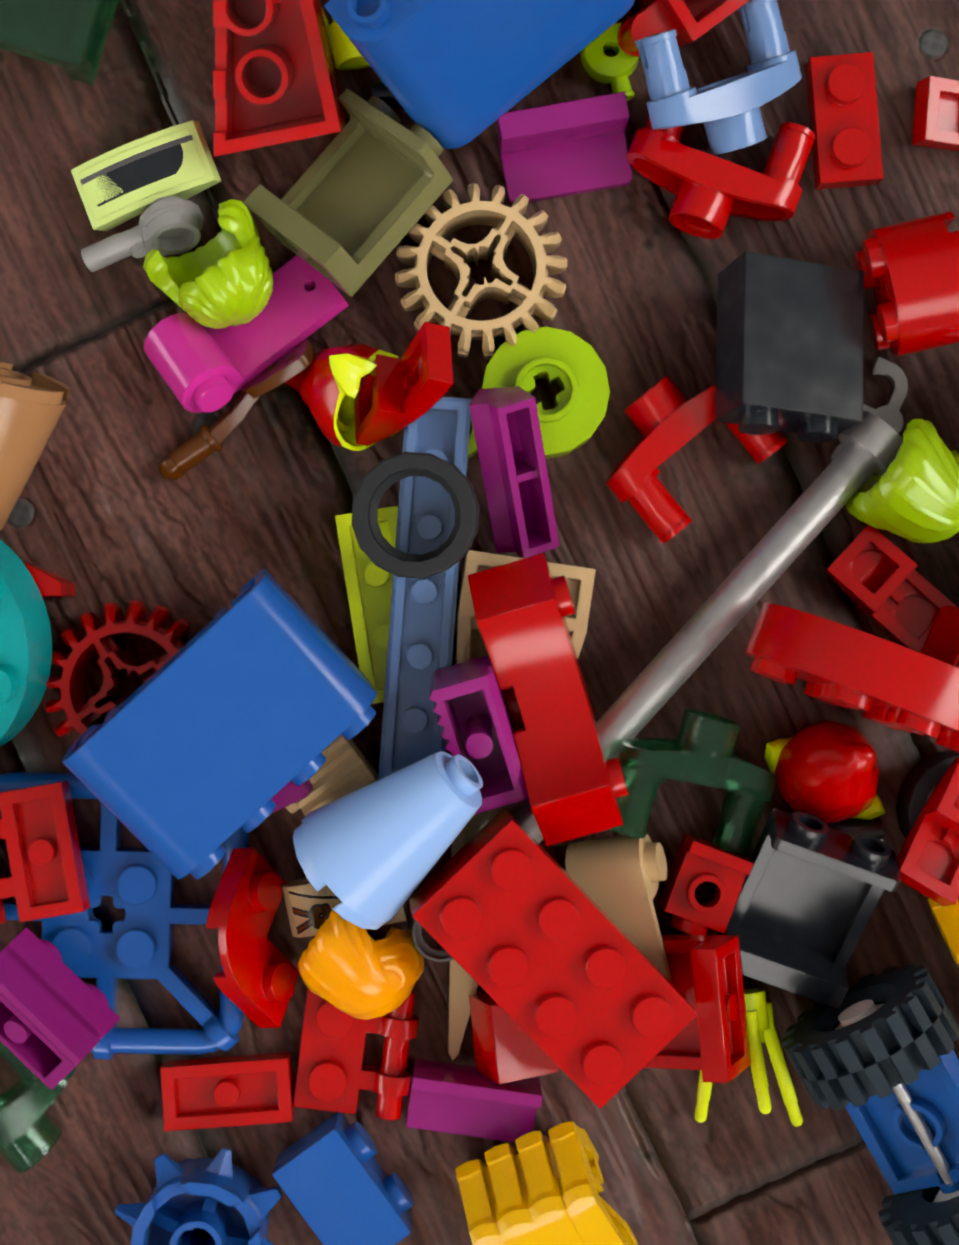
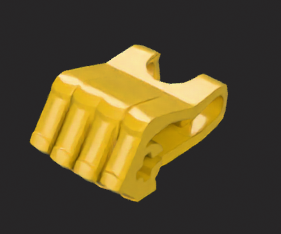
(540, 1193)

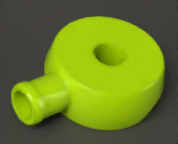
(609, 69)

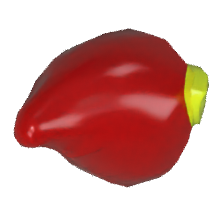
(331, 387)
(827, 772)

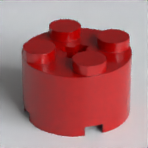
(913, 284)

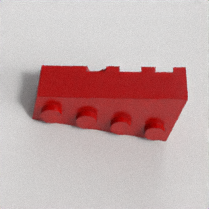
(272, 74)

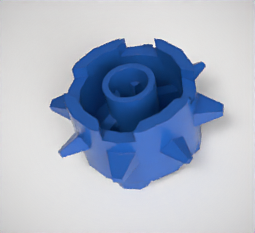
(203, 1196)

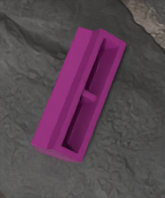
(514, 470)

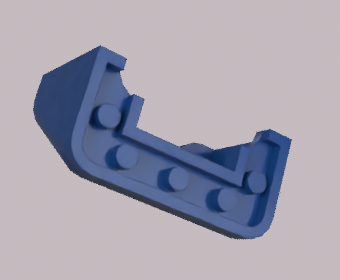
(469, 60)

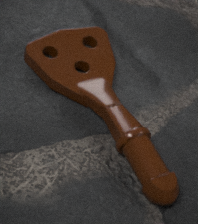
(212, 436)

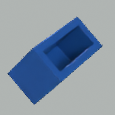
(343, 1187)

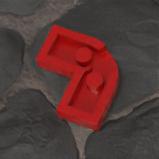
(253, 969)

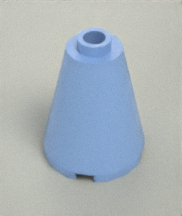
(387, 836)

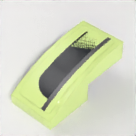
(146, 169)

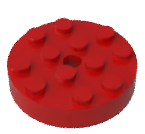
(858, 672)

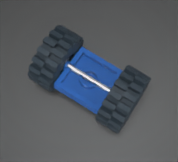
(898, 1077)

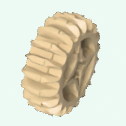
(457, 256)

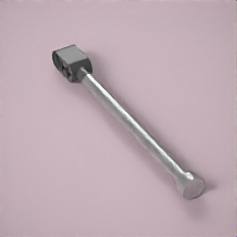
(867, 450)

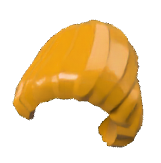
(358, 972)

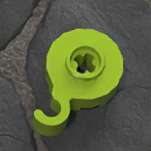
(572, 366)

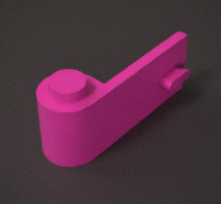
(212, 364)

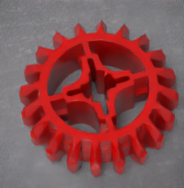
(112, 661)

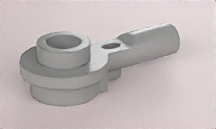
(167, 225)

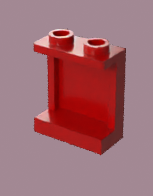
(711, 980)

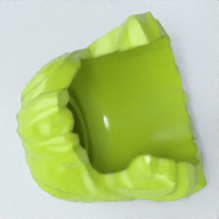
(222, 281)
(917, 492)

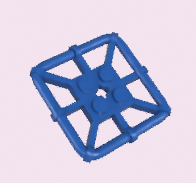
(139, 943)

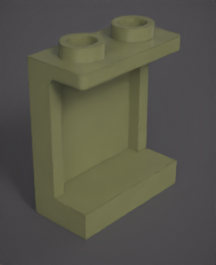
(357, 194)

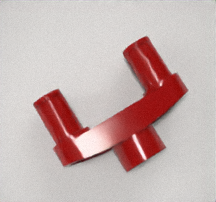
(715, 188)
(667, 425)

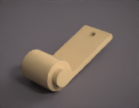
(623, 880)

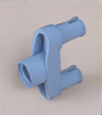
(730, 105)

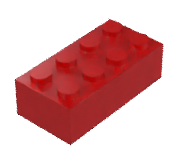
(551, 958)

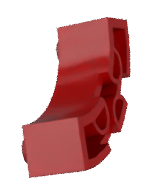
(537, 668)

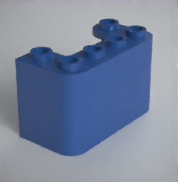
(223, 728)

